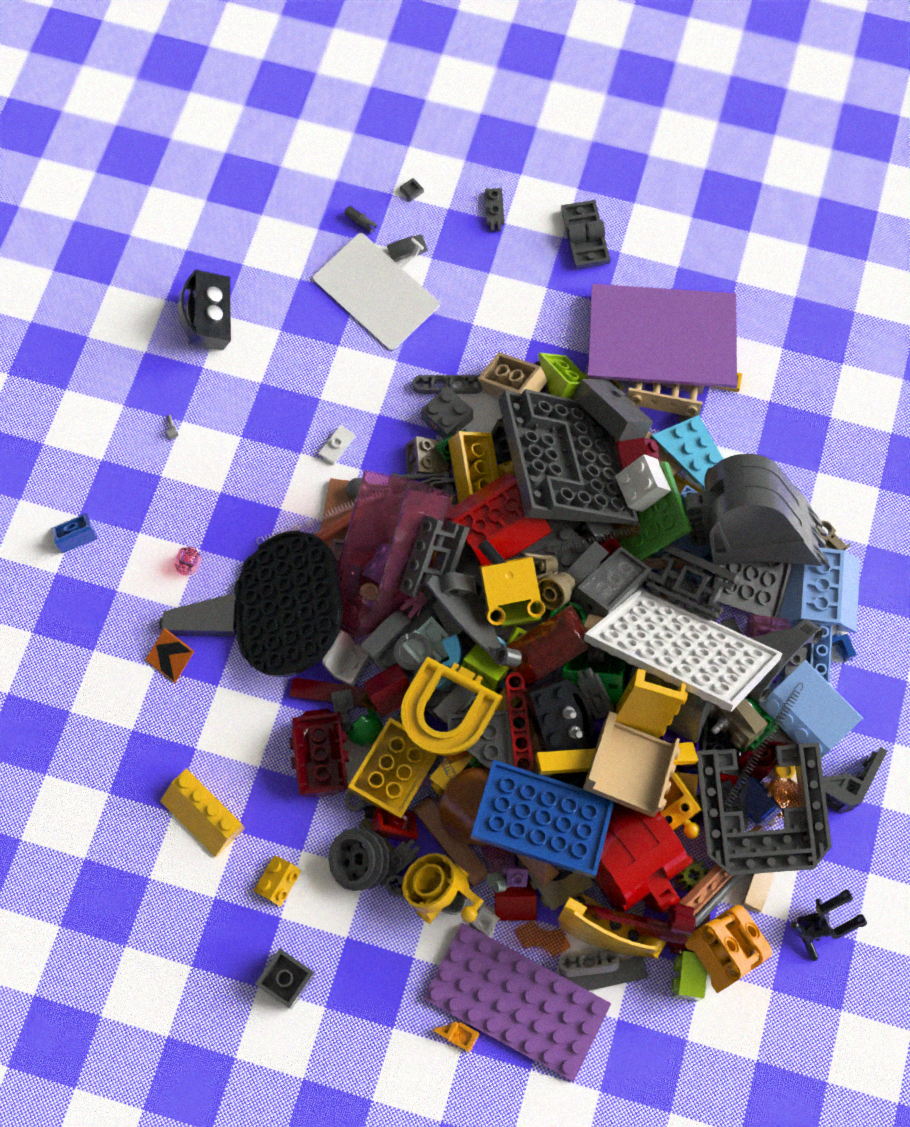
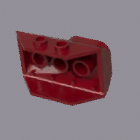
(319, 753)

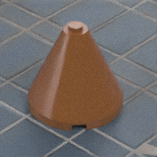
(461, 803)

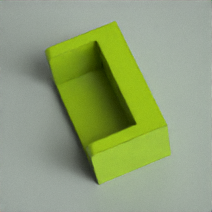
(483, 665)

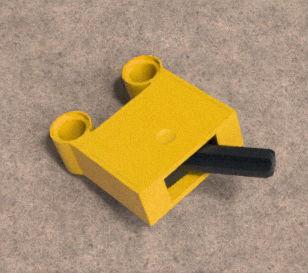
(508, 583)

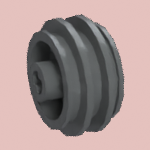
(370, 861)

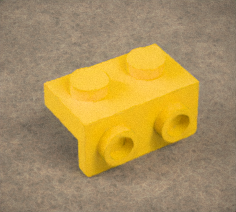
(277, 880)

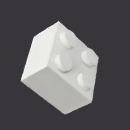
(643, 483)

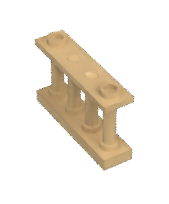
(667, 403)

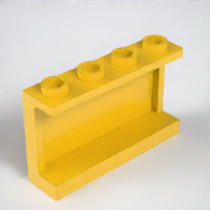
(648, 705)

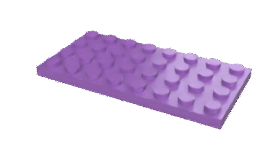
(517, 1001)

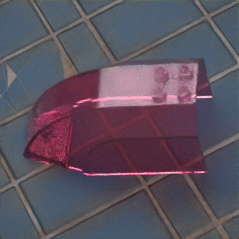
(387, 512)

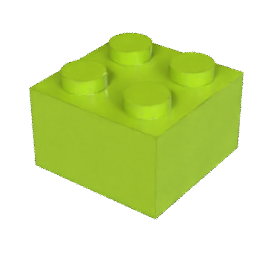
(689, 977)

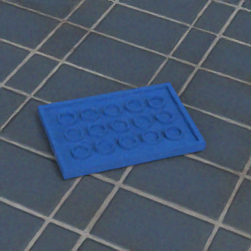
(542, 819)

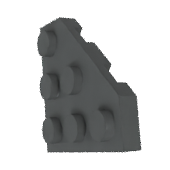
(494, 742)

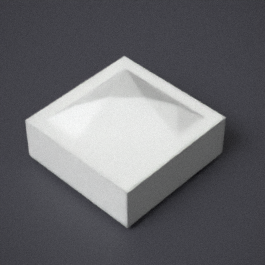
(485, 921)

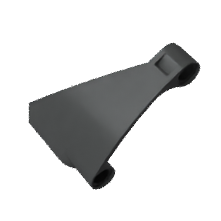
(467, 606)
(788, 643)

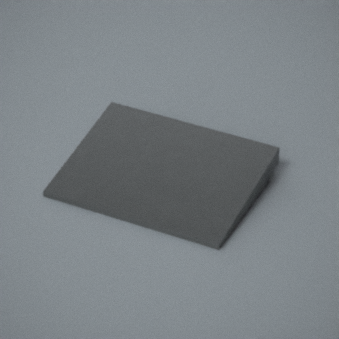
(562, 460)

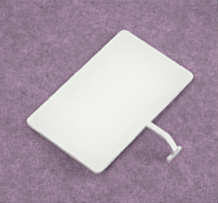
(377, 290)

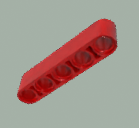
(522, 714)

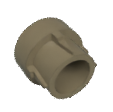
(556, 589)

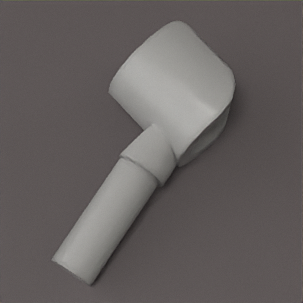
(172, 431)

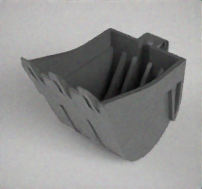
(754, 515)

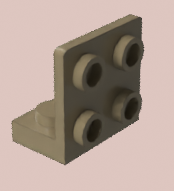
(424, 457)

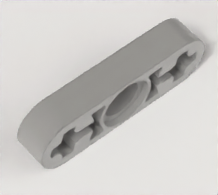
(574, 971)

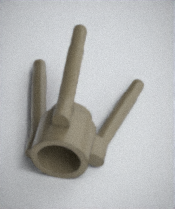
(547, 565)

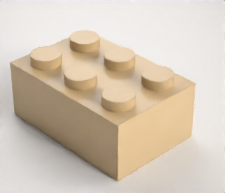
(511, 375)

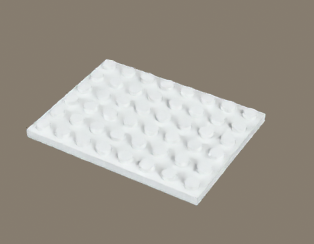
(684, 648)

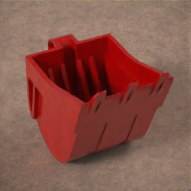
(639, 861)

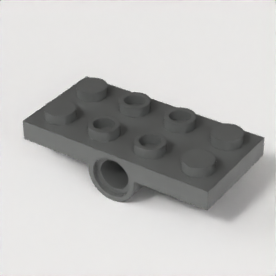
(585, 234)

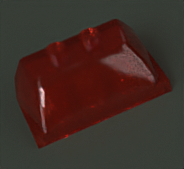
(550, 645)

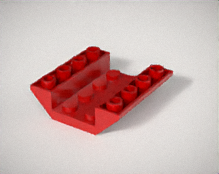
(499, 517)

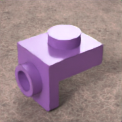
(514, 875)

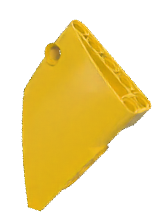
(599, 933)

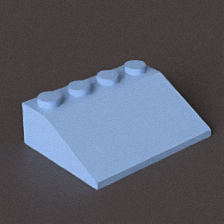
(817, 714)

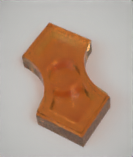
(533, 936)

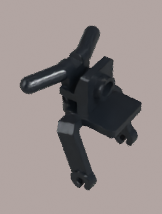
(817, 925)

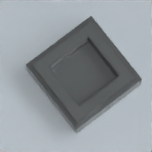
(412, 189)

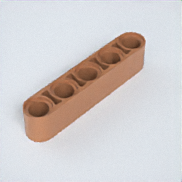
(456, 851)

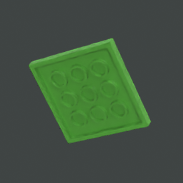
(660, 522)

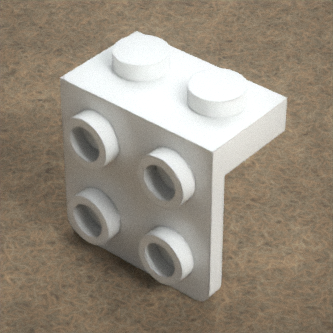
(346, 659)

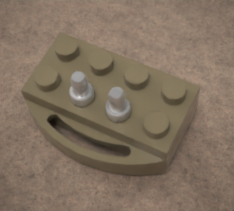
(742, 723)

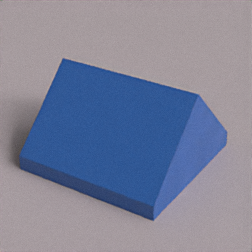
(73, 533)

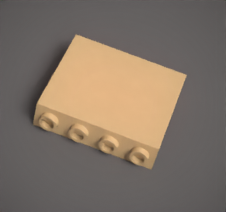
(631, 767)

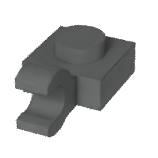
(343, 703)

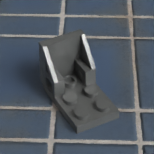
(846, 791)

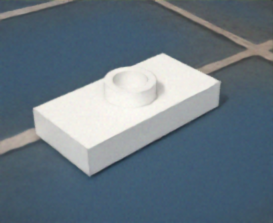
(337, 444)

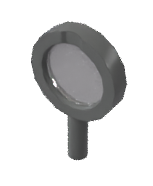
(412, 651)

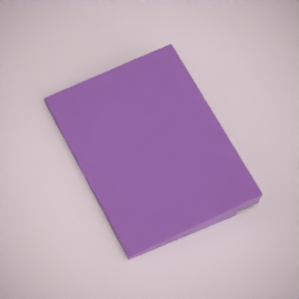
(663, 336)

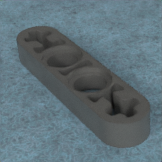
(448, 381)

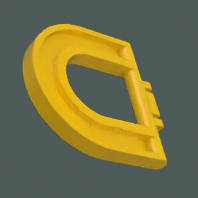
(471, 727)

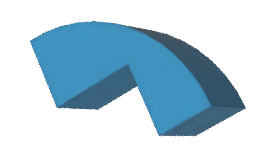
(455, 652)

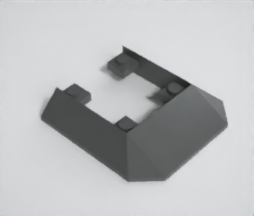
(805, 830)

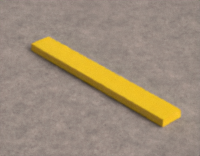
(580, 760)

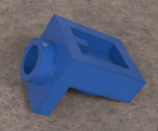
(845, 647)

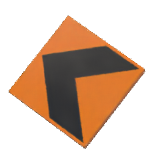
(170, 655)

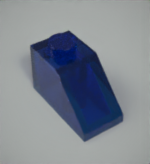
(761, 803)

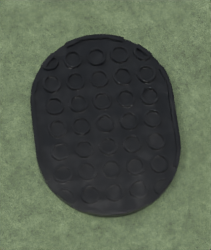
(288, 604)

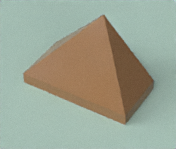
(542, 871)

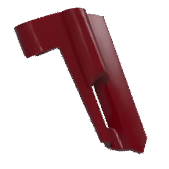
(675, 930)

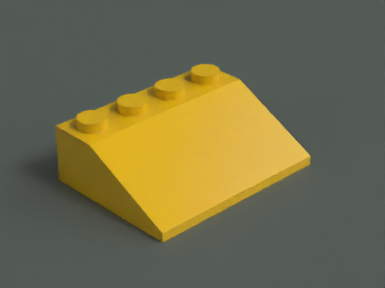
(391, 770)

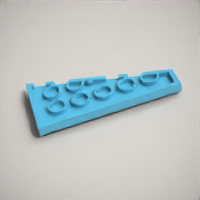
(690, 447)

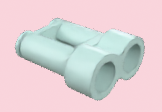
(497, 881)

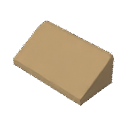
(758, 890)

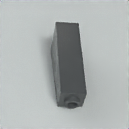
(202, 618)

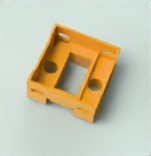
(729, 946)

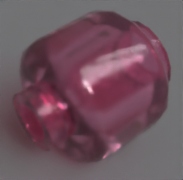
(187, 560)

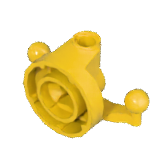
(433, 884)

